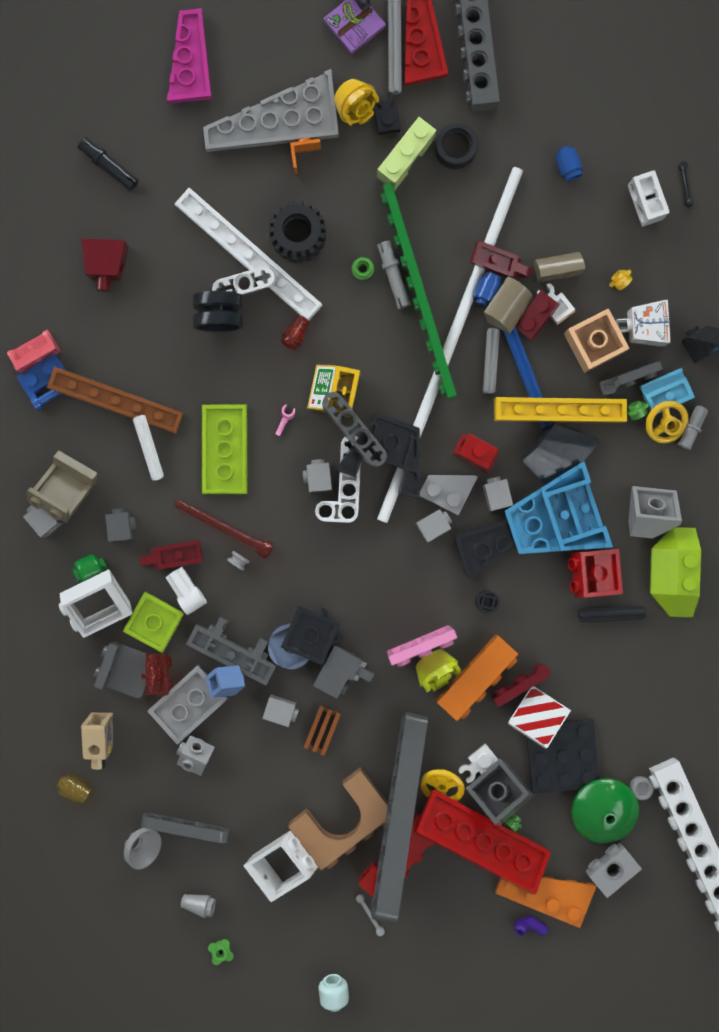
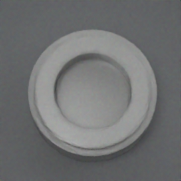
(642, 787)

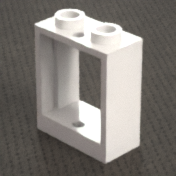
(103, 618)
(272, 885)

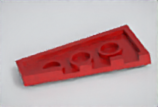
(424, 48)

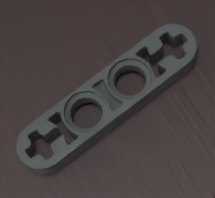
(357, 427)
(185, 828)

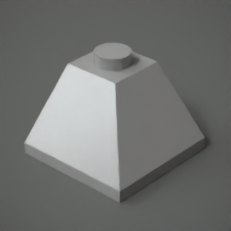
(653, 511)

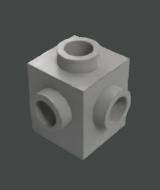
(194, 755)

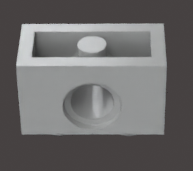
(625, 870)

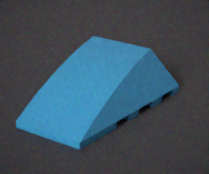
(559, 516)

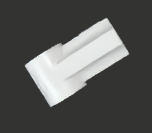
(188, 595)

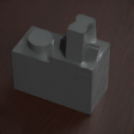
(338, 668)

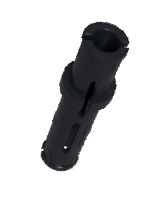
(100, 158)

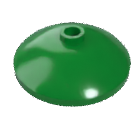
(597, 802)

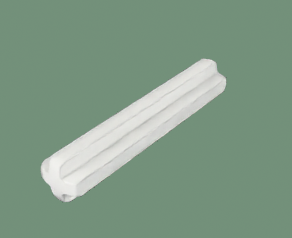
(148, 447)

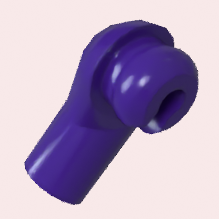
(529, 923)

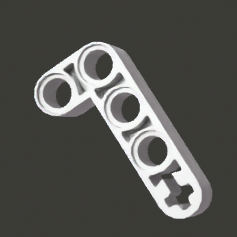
(343, 500)

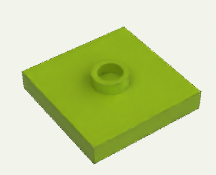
(153, 622)

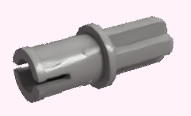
(693, 427)

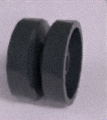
(217, 311)

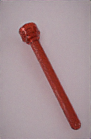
(262, 547)

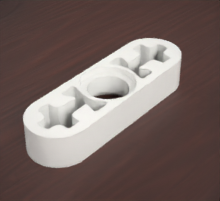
(258, 273)

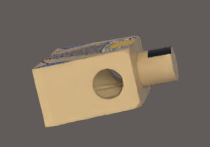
(97, 738)

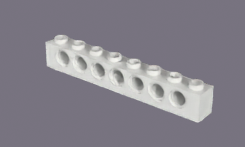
(661, 776)

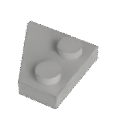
(448, 490)

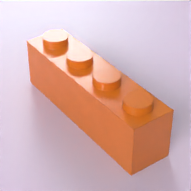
(477, 677)

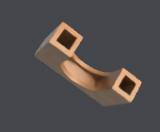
(327, 847)

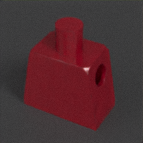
(104, 260)

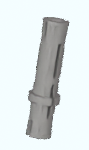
(392, 270)

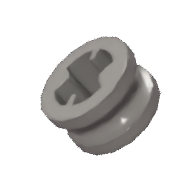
(238, 560)

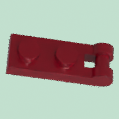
(521, 684)

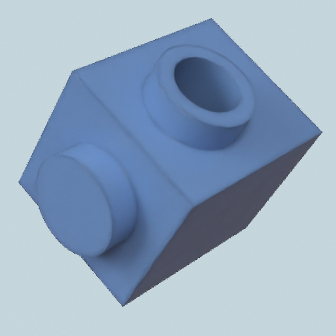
(225, 681)

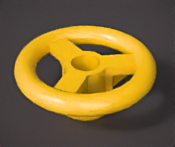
(674, 429)
(442, 781)

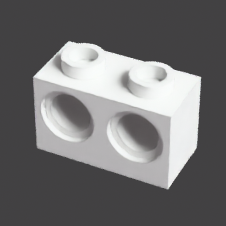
(648, 198)

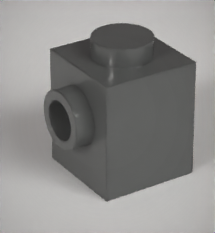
(120, 525)

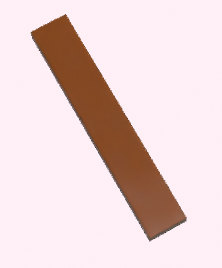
(114, 399)

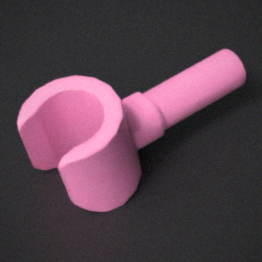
(284, 420)

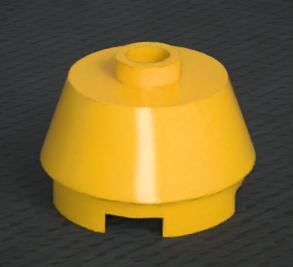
(355, 101)

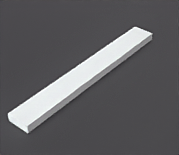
(247, 253)

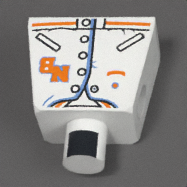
(647, 324)

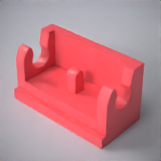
(33, 351)

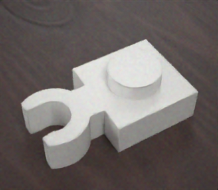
(565, 308)
(481, 761)

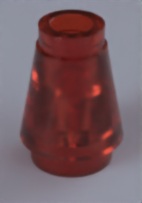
(295, 333)

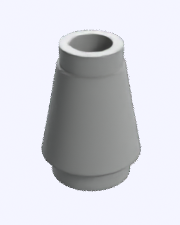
(199, 904)

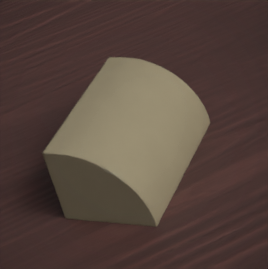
(559, 267)
(508, 305)

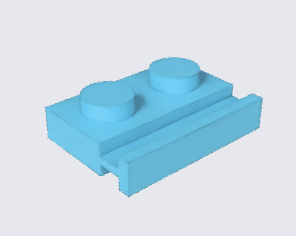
(667, 388)

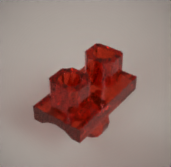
(157, 674)

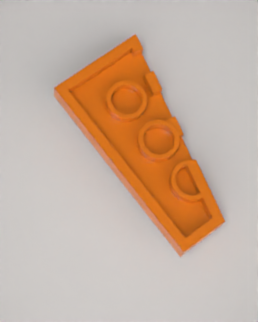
(555, 897)

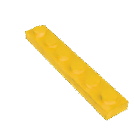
(560, 410)

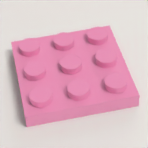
(422, 646)

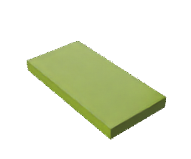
(224, 449)

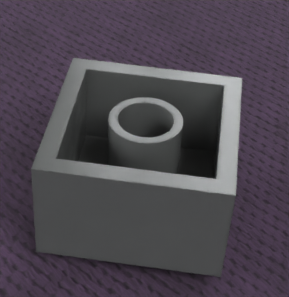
(500, 792)

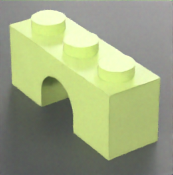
(401, 158)

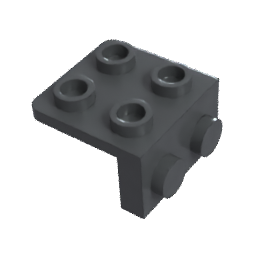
(121, 670)

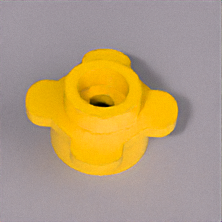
(621, 279)

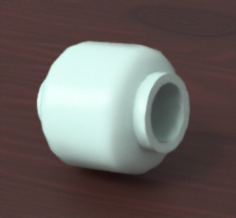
(333, 992)

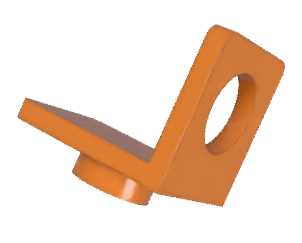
(303, 145)

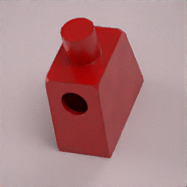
(476, 452)

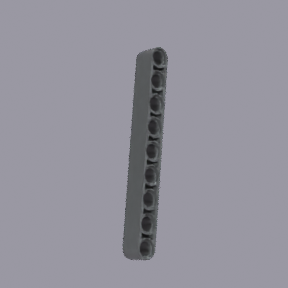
(399, 817)

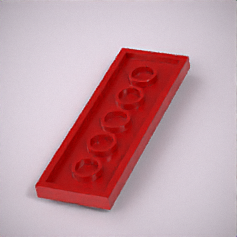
(482, 842)

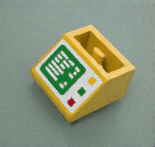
(333, 379)

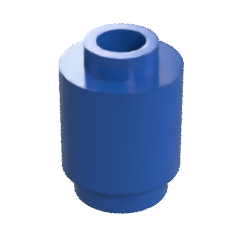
(569, 163)
(487, 289)

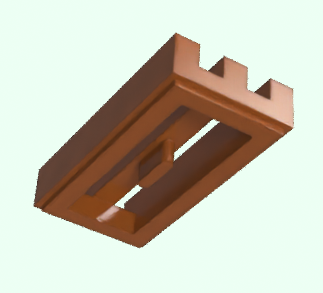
(315, 748)

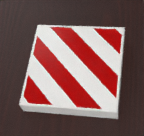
(539, 717)

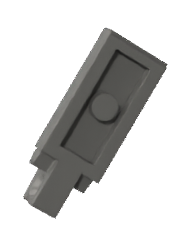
(628, 378)

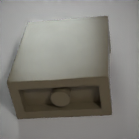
(62, 487)

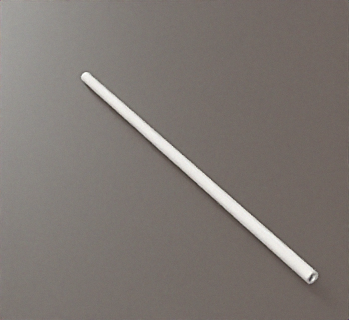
(454, 334)

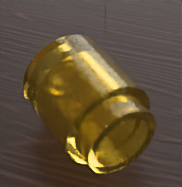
(73, 788)

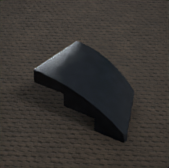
(558, 451)

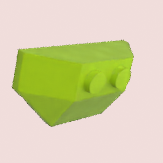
(676, 572)

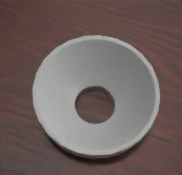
(145, 851)

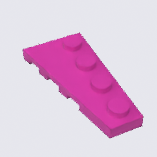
(190, 67)

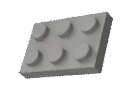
(185, 705)

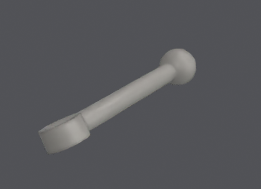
(379, 929)

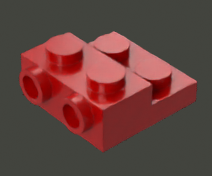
(595, 573)

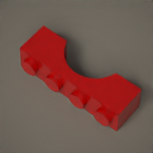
(415, 854)

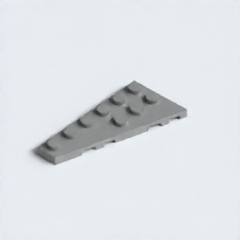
(279, 119)

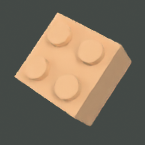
(596, 340)

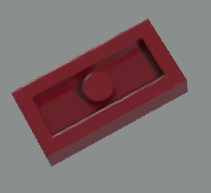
(537, 315)

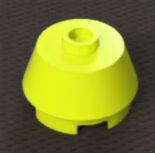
(436, 670)

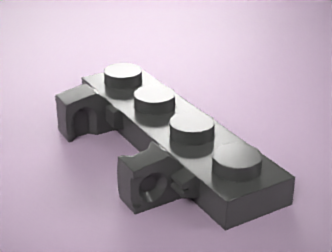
(217, 646)

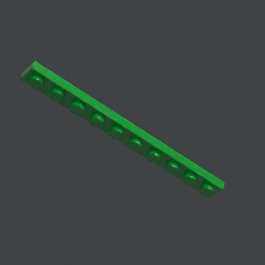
(420, 302)

